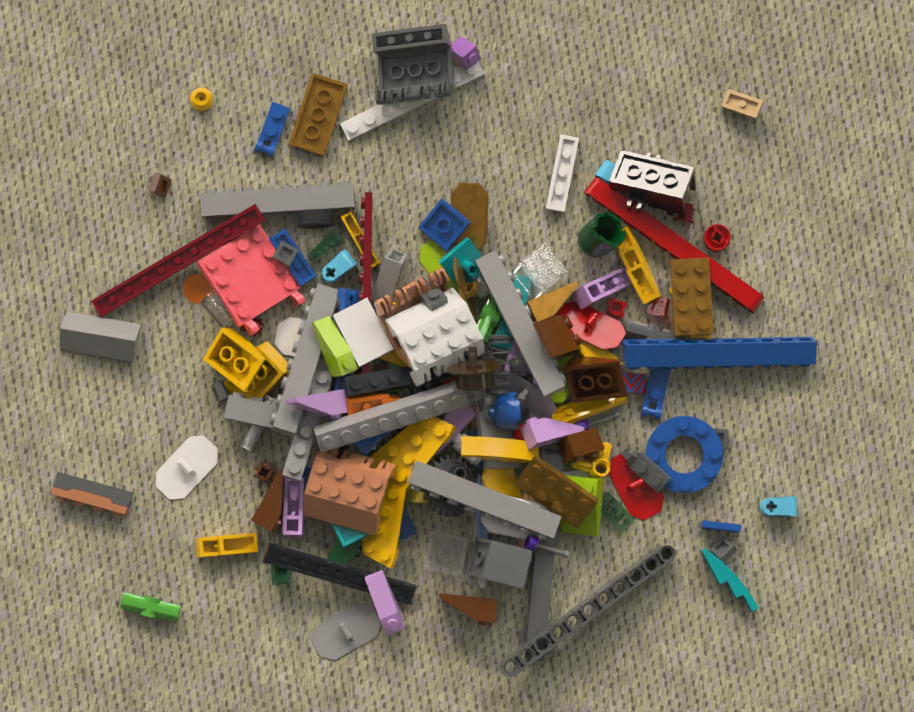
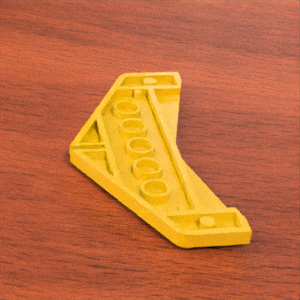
(414, 443)

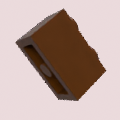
(580, 446)

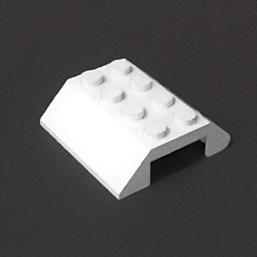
(436, 336)

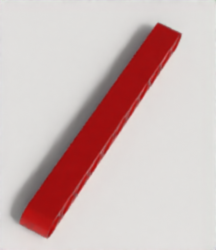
(673, 243)

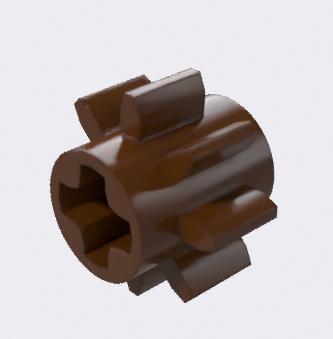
(259, 470)

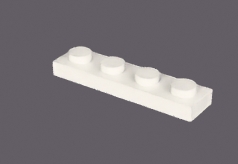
(562, 173)

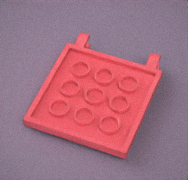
(249, 278)

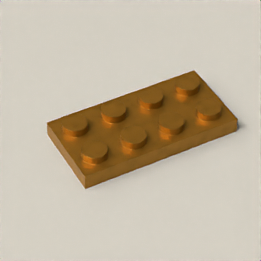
(318, 114)
(691, 297)
(556, 491)

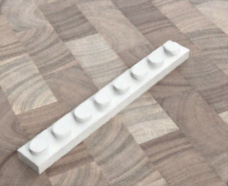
(384, 113)

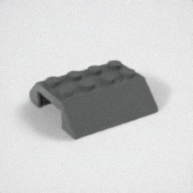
(414, 63)

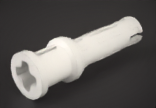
(255, 431)

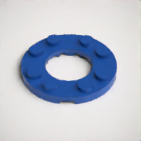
(705, 436)

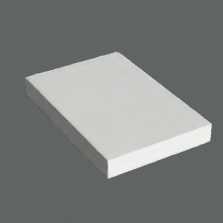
(363, 332)

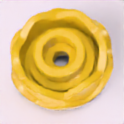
(207, 100)

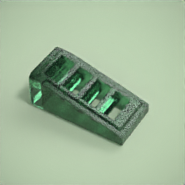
(329, 242)
(606, 495)

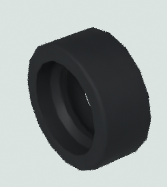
(315, 218)

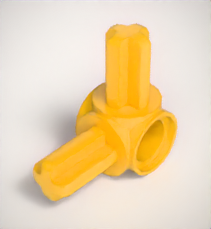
(602, 460)

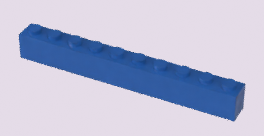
(719, 352)

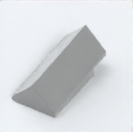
(99, 336)

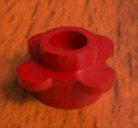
(616, 303)

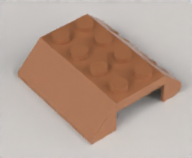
(407, 298)
(347, 490)

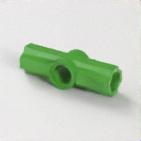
(488, 319)
(150, 607)

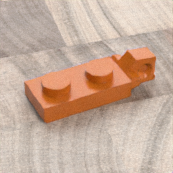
(365, 402)

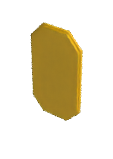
(501, 481)

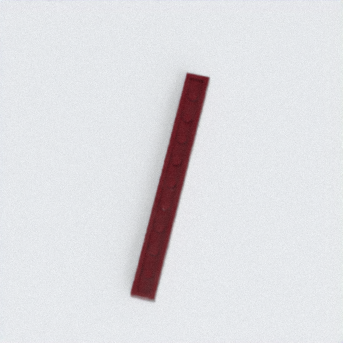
(178, 260)
(365, 260)

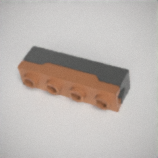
(92, 493)

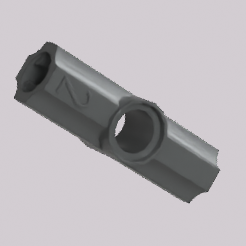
(650, 331)

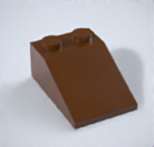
(558, 337)
(595, 379)
(270, 510)
(475, 607)

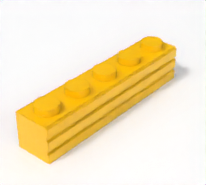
(355, 232)

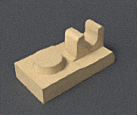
(742, 104)

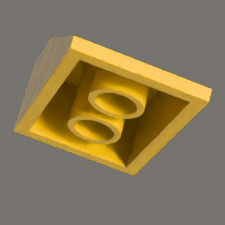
(234, 357)
(268, 376)

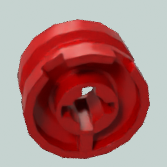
(713, 245)

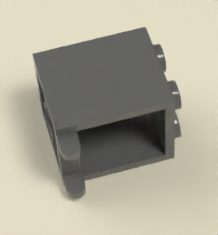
(498, 563)

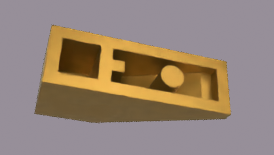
(548, 304)

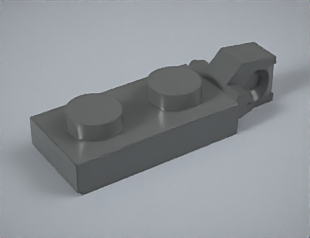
(646, 469)

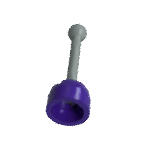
(586, 424)
(533, 543)

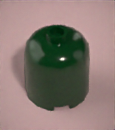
(601, 235)

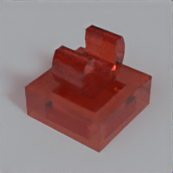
(658, 307)

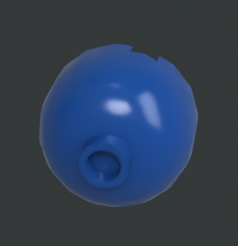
(505, 412)

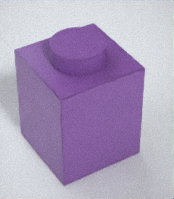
(465, 53)

